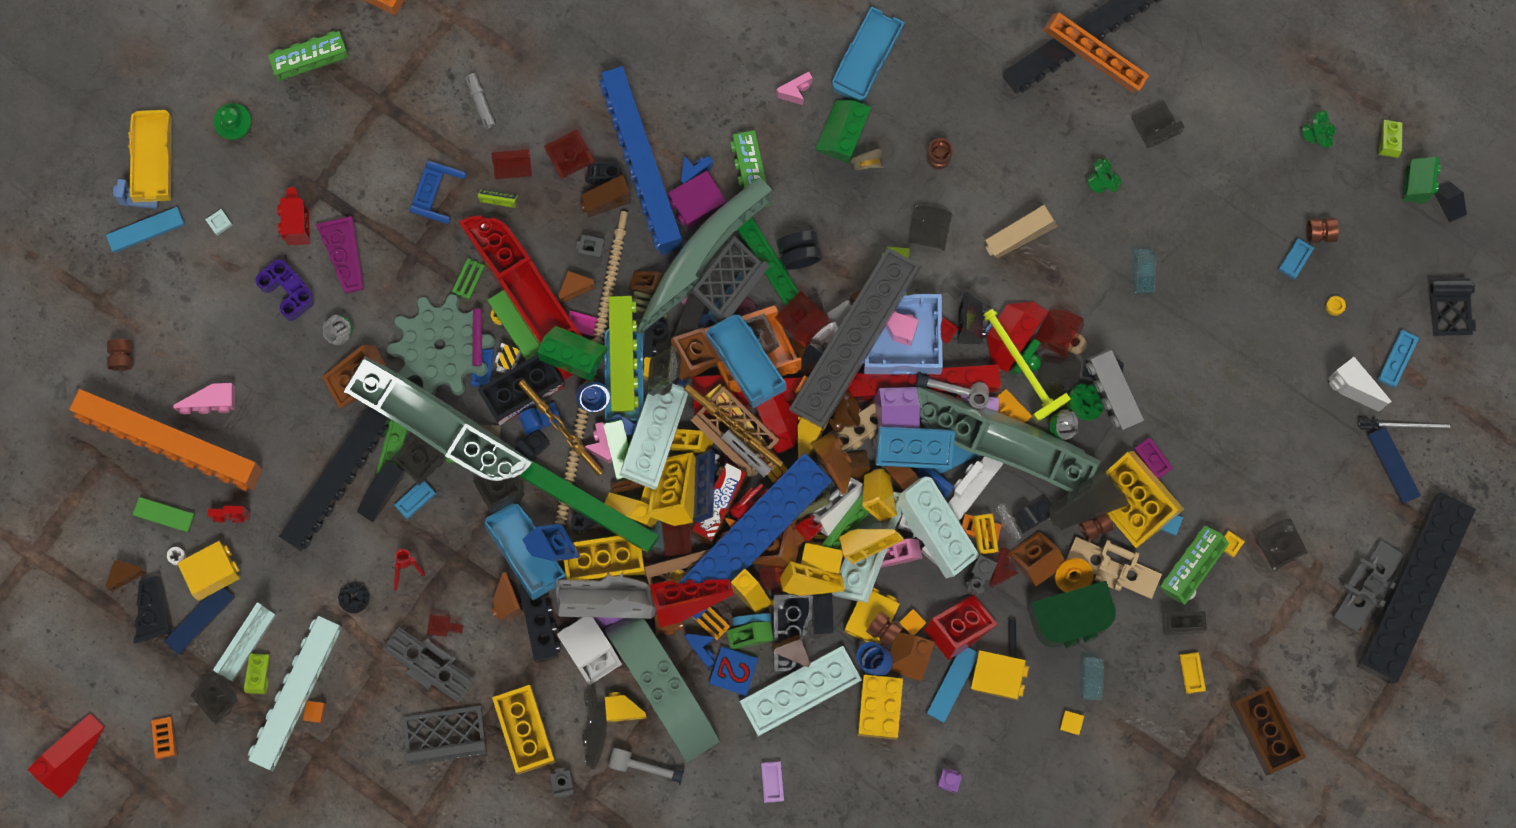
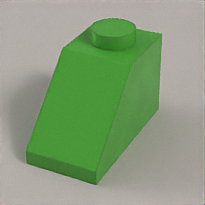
(750, 635)

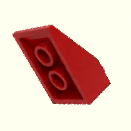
(960, 626)

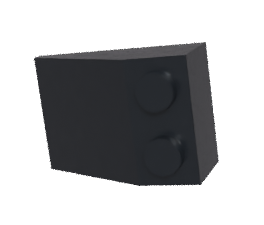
(970, 320)

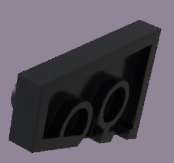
(152, 611)

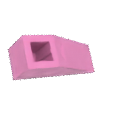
(213, 397)

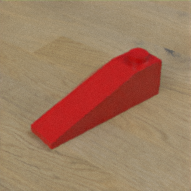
(782, 422)
(680, 601)
(63, 761)

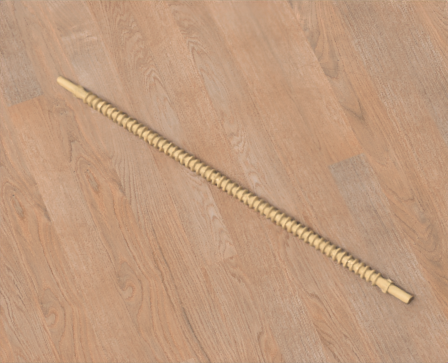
(582, 415)

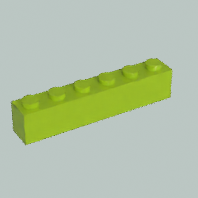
(622, 354)

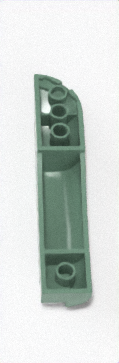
(701, 249)
(435, 422)

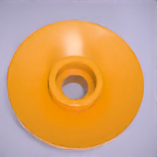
(1082, 577)

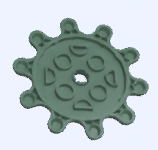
(419, 340)

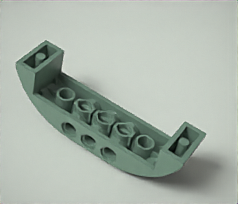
(662, 686)

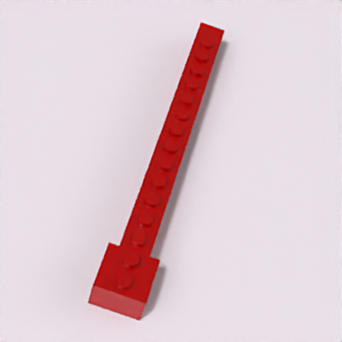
(867, 385)

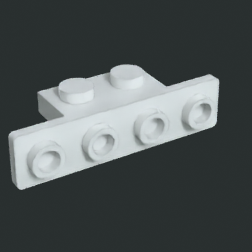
(972, 485)

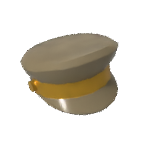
(867, 160)

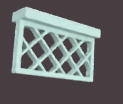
(244, 642)

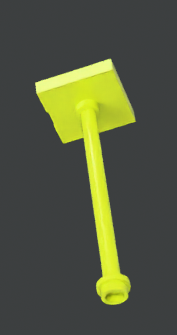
(1049, 405)

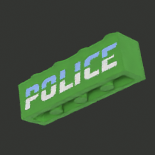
(308, 55)
(747, 158)
(1194, 565)

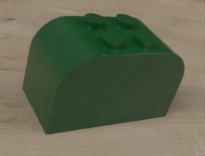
(1073, 616)

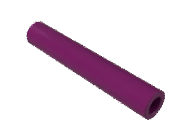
(477, 338)

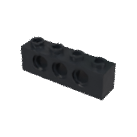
(552, 648)

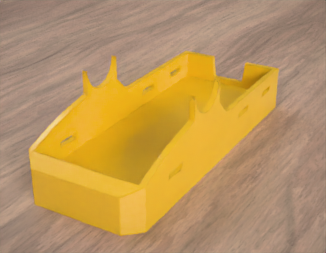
(150, 156)

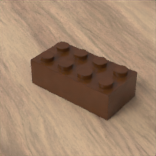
(1268, 730)

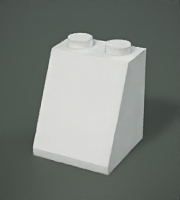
(589, 649)

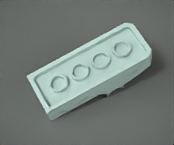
(937, 526)

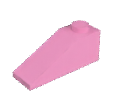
(902, 552)

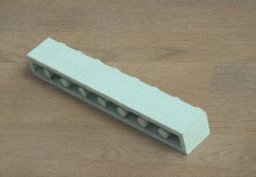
(295, 693)

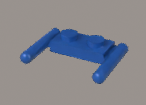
(429, 188)

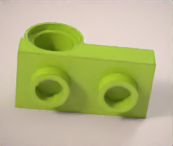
(1391, 139)
(256, 675)

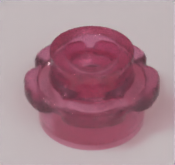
(746, 303)

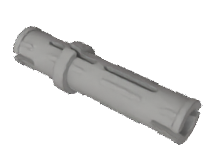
(480, 101)
(728, 437)

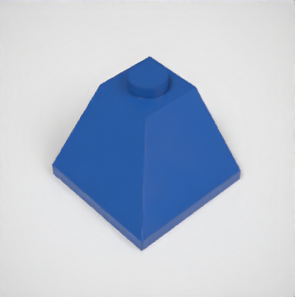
(550, 543)

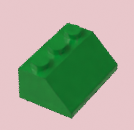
(843, 129)
(571, 353)

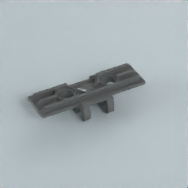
(1374, 587)
(426, 670)

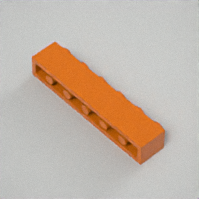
(1095, 52)

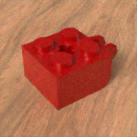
(294, 219)

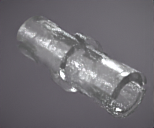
(1009, 522)

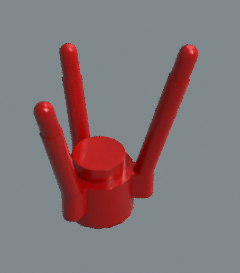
(740, 508)
(404, 560)

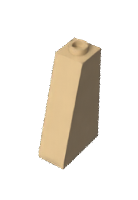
(1021, 232)

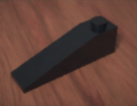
(789, 618)

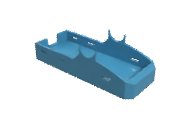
(866, 55)
(639, 354)
(745, 360)
(507, 530)

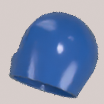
(592, 396)
(876, 660)

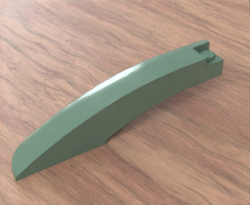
(1007, 440)

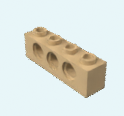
(855, 440)

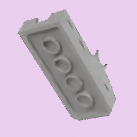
(605, 598)

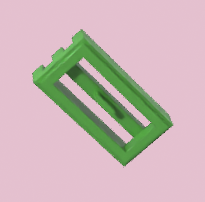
(474, 264)

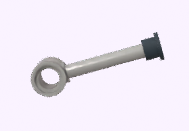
(977, 388)
(621, 760)

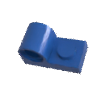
(534, 420)

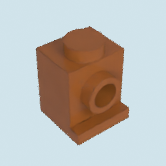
(667, 630)

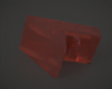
(1000, 573)

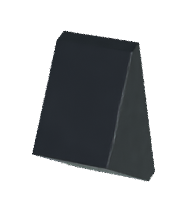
(1451, 201)

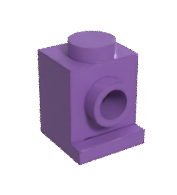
(949, 780)

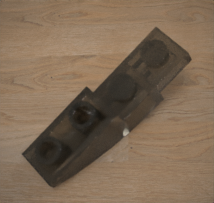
(594, 738)

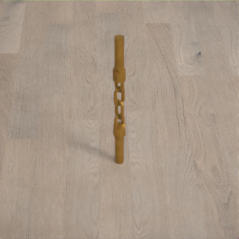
(543, 407)
(712, 408)

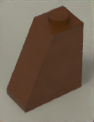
(606, 197)

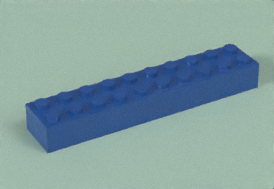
(641, 160)

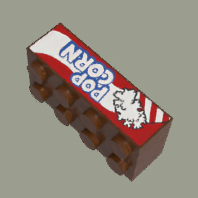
(726, 491)

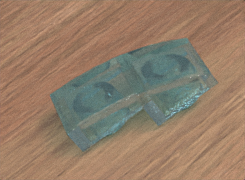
(1092, 678)

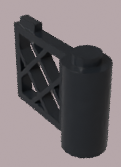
(1452, 291)

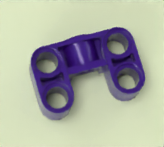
(291, 283)

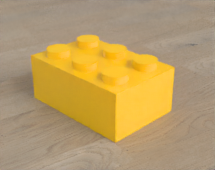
(880, 707)

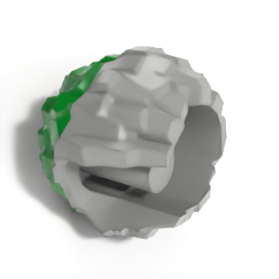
(337, 329)
(1064, 424)

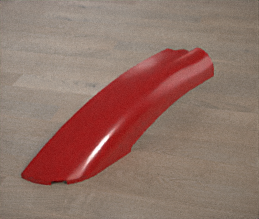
(517, 277)

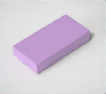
(772, 782)

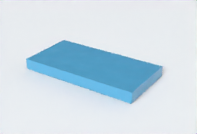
(915, 447)

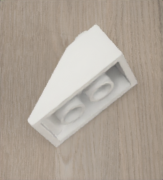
(1358, 385)

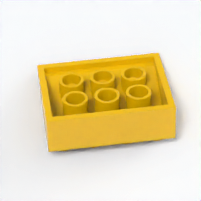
(1149, 501)

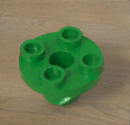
(232, 121)
(1319, 130)
(1104, 177)
(1085, 402)

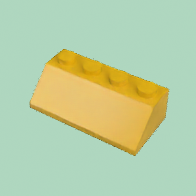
(675, 493)

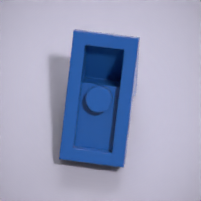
(690, 171)
(698, 644)

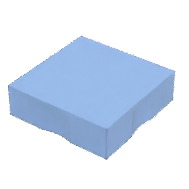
(926, 348)

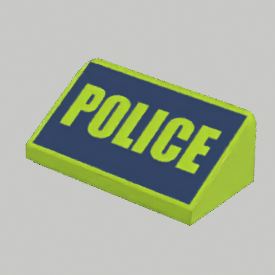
(498, 198)

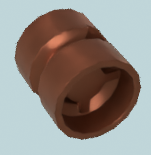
(939, 153)
(1322, 230)
(119, 354)
(1095, 526)
(884, 629)

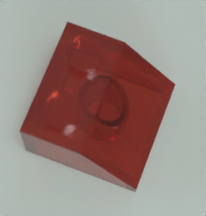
(568, 154)
(802, 318)
(1060, 331)

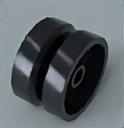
(799, 250)

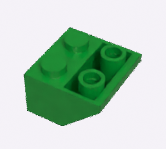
(1421, 179)

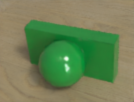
(1030, 358)

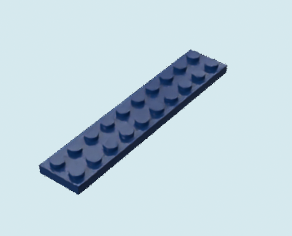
(762, 524)

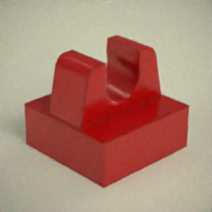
(808, 528)

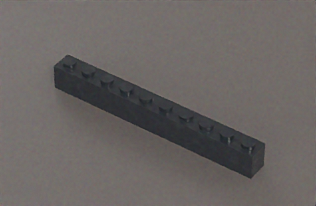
(1053, 53)
(335, 479)

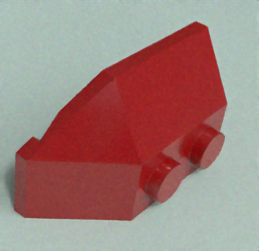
(1020, 324)

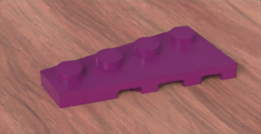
(343, 251)

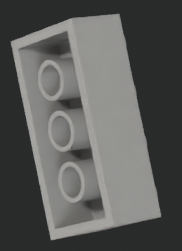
(1114, 390)

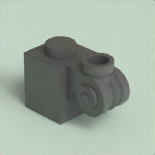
(981, 574)

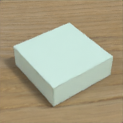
(219, 222)

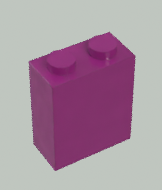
(696, 200)

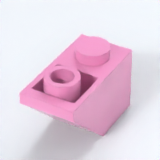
(902, 328)

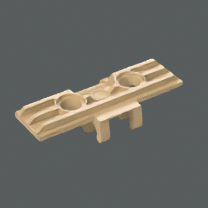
(1113, 572)

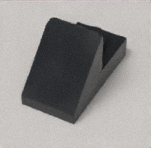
(532, 446)

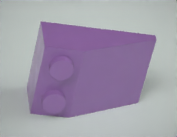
(897, 407)

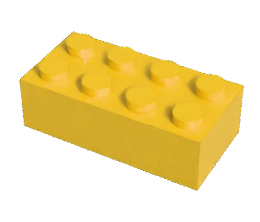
(604, 556)
(523, 729)

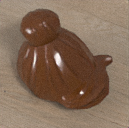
(846, 413)

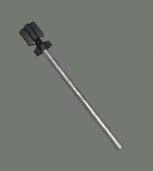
(1366, 424)

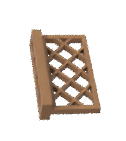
(714, 433)
(673, 565)

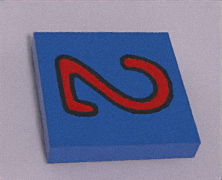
(733, 671)

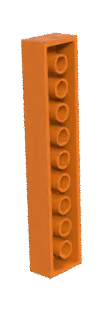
(165, 439)

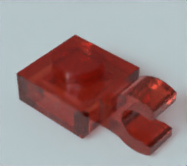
(441, 626)

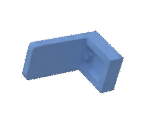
(122, 194)

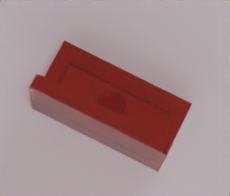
(512, 164)
(676, 539)
(771, 578)

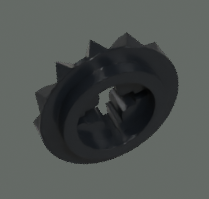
(354, 607)

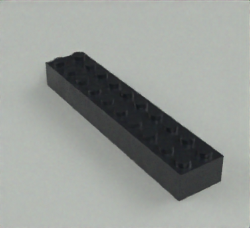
(1416, 588)

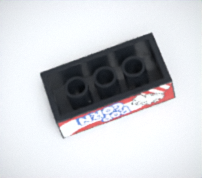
(507, 399)

